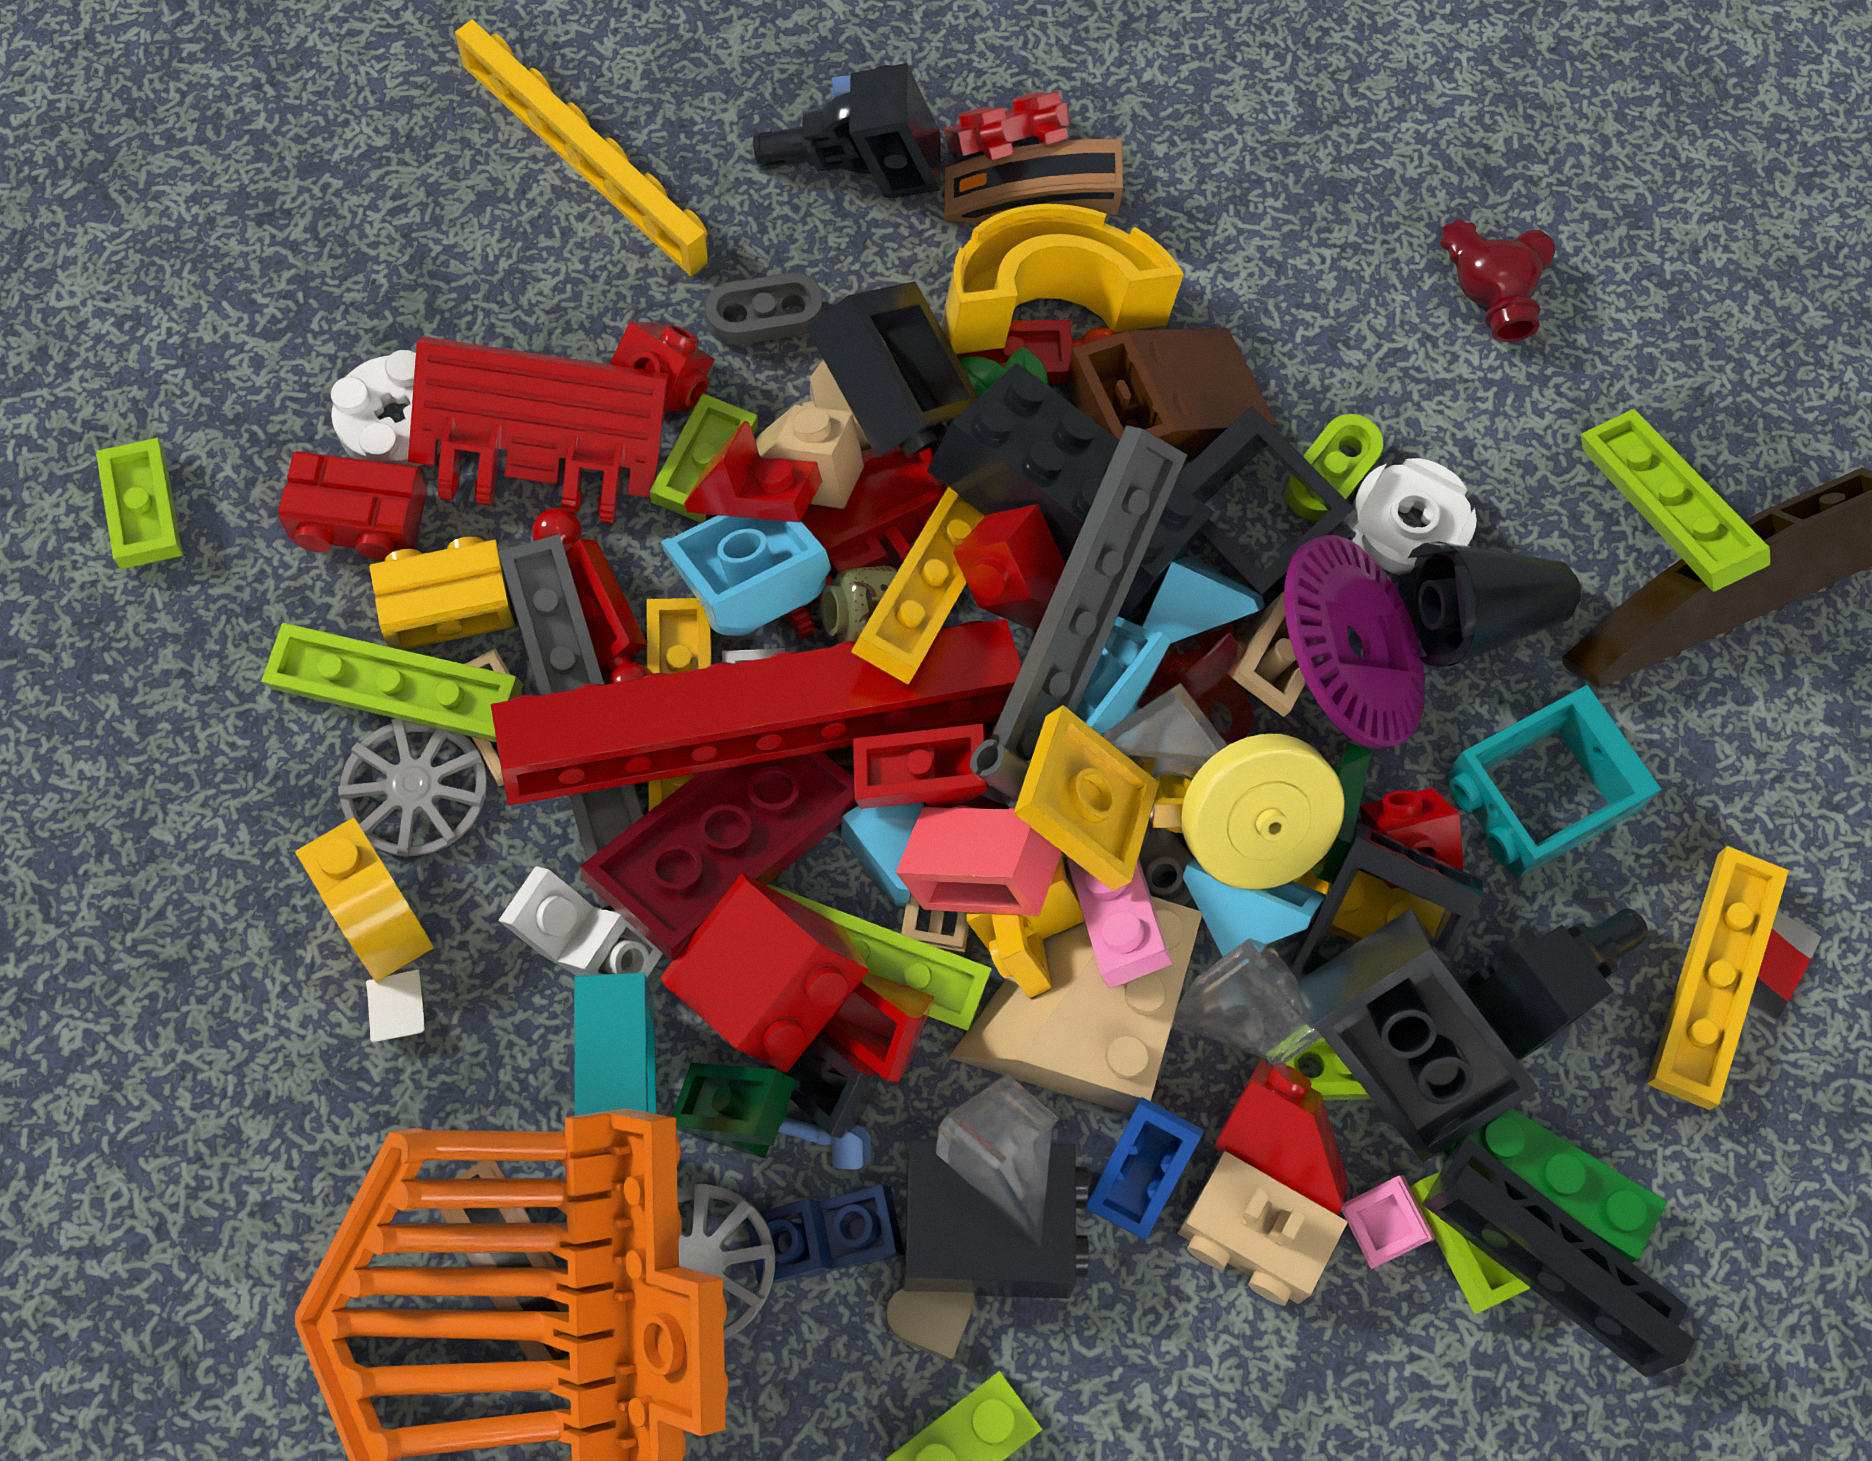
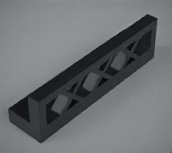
(1560, 1259)

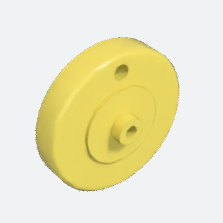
(1262, 812)

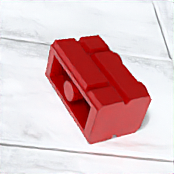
(352, 504)

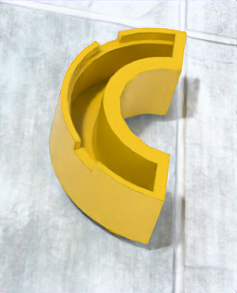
(1056, 255)

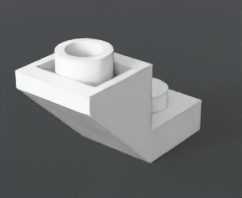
(574, 932)

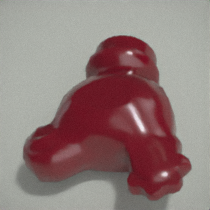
(1500, 275)

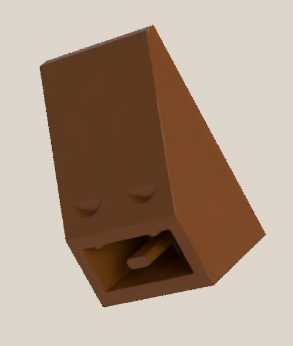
(1165, 381)

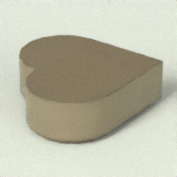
(930, 1320)

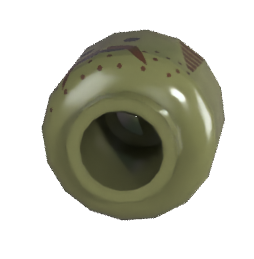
(853, 599)

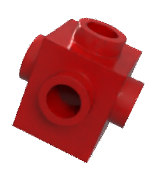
(667, 351)
(1419, 820)

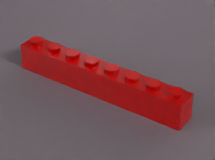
(745, 713)

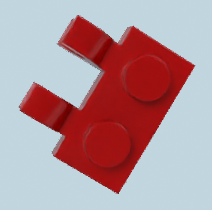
(996, 129)

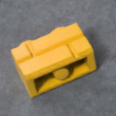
(441, 594)

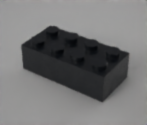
(1034, 447)

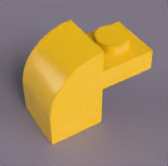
(364, 900)
(1018, 939)

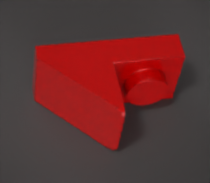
(751, 486)
(918, 767)

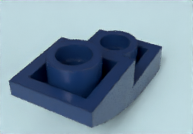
(830, 1233)

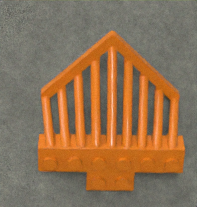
(637, 1323)

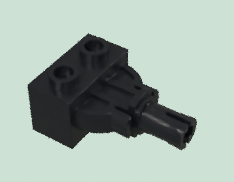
(872, 130)
(1553, 978)

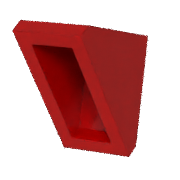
(881, 1024)

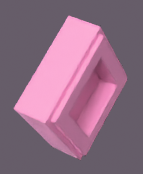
(1387, 1221)

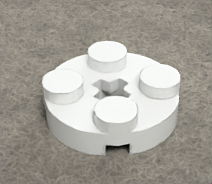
(370, 390)
(1399, 488)

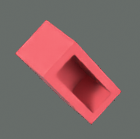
(977, 862)

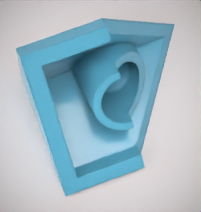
(1198, 599)

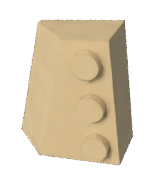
(1080, 1032)

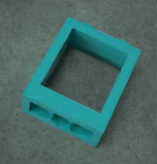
(1599, 750)
(614, 1044)

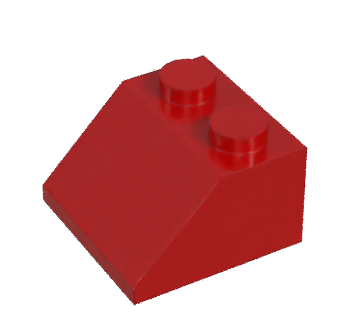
(766, 972)

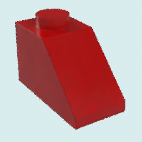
(1012, 564)
(1286, 1134)

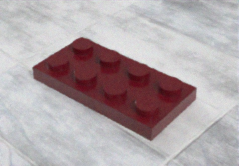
(700, 839)

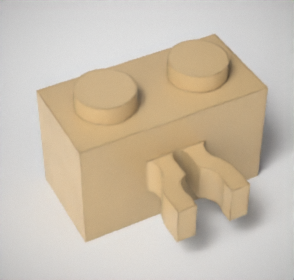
(1261, 1231)

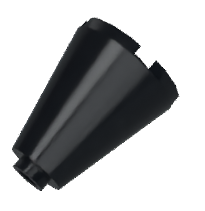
(1482, 599)

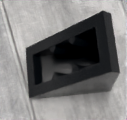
(832, 1085)

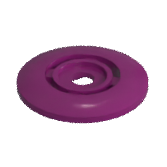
(1369, 697)

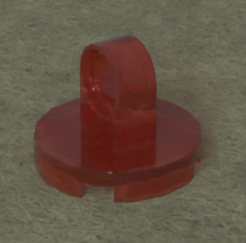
(1206, 678)

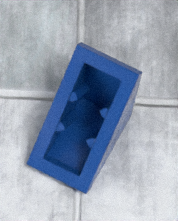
(1144, 1168)

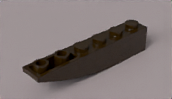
(1811, 545)

